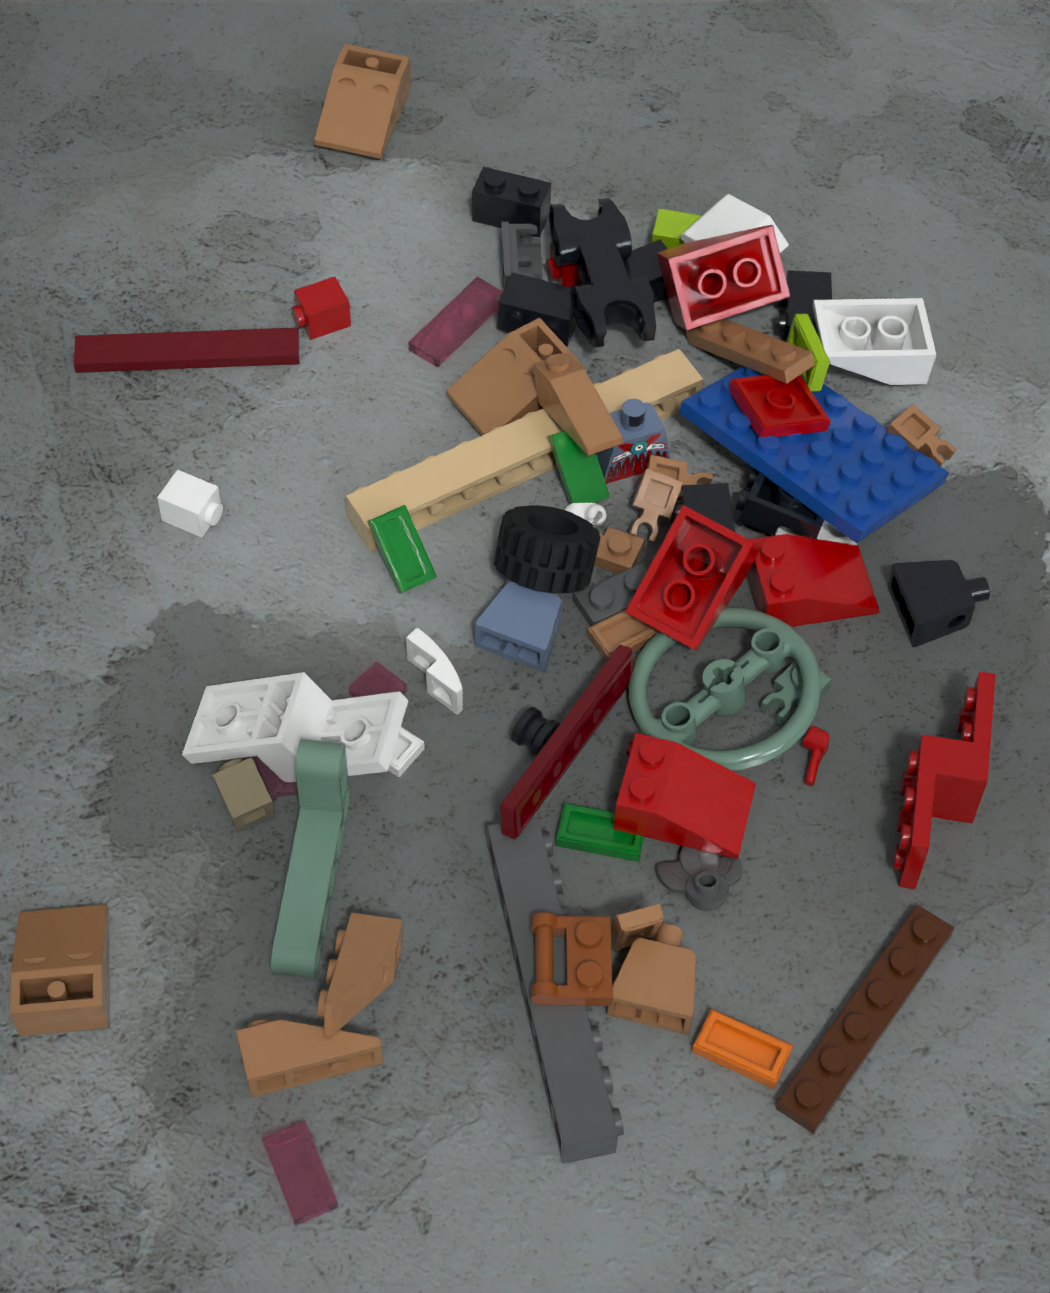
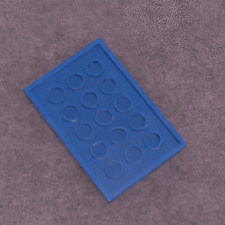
(846, 475)

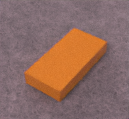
(742, 1048)

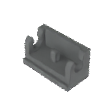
(520, 254)

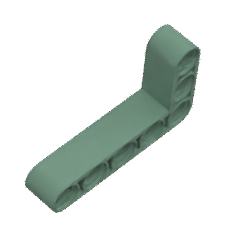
(314, 858)

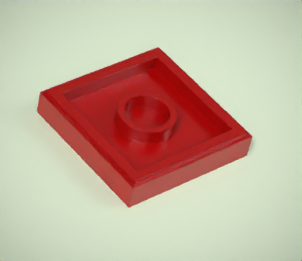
(778, 407)

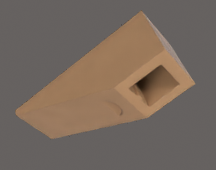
(364, 968)

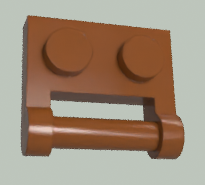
(586, 960)

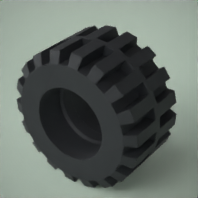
(546, 549)

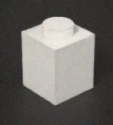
(190, 503)

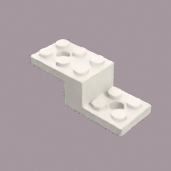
(275, 712)

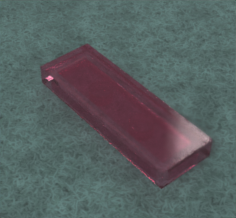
(456, 322)

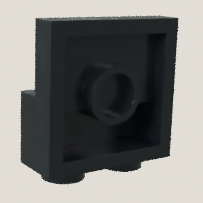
(770, 506)

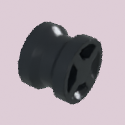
(533, 730)

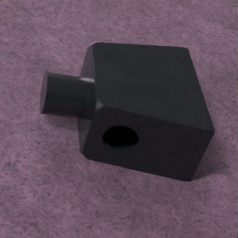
(934, 598)

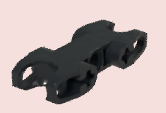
(605, 288)

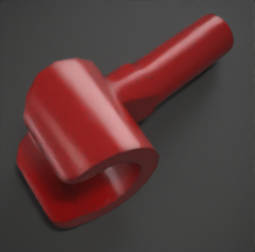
(818, 742)

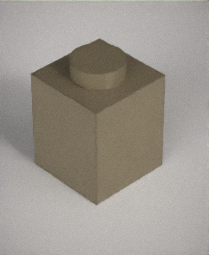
(243, 792)

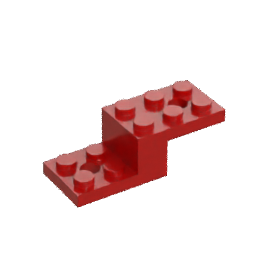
(944, 779)

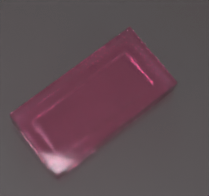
(300, 1173)

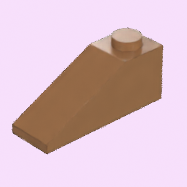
(574, 403)
(295, 1054)

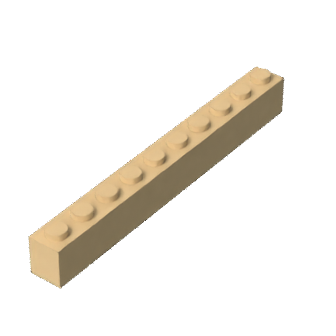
(509, 452)

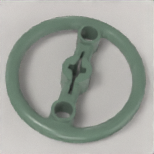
(725, 688)

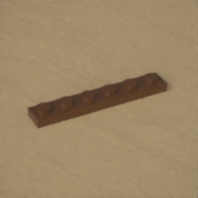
(864, 1019)

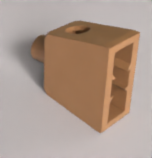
(657, 983)

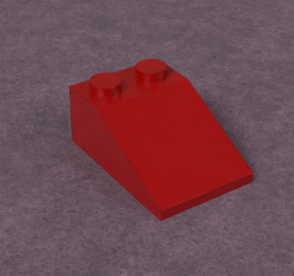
(723, 276)
(692, 578)
(810, 580)
(682, 798)

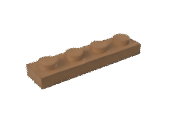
(752, 349)

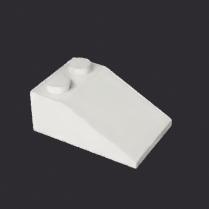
(878, 338)

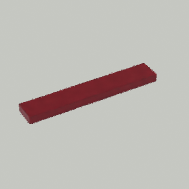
(186, 349)
(566, 743)

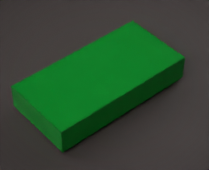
(578, 471)
(402, 549)
(593, 832)

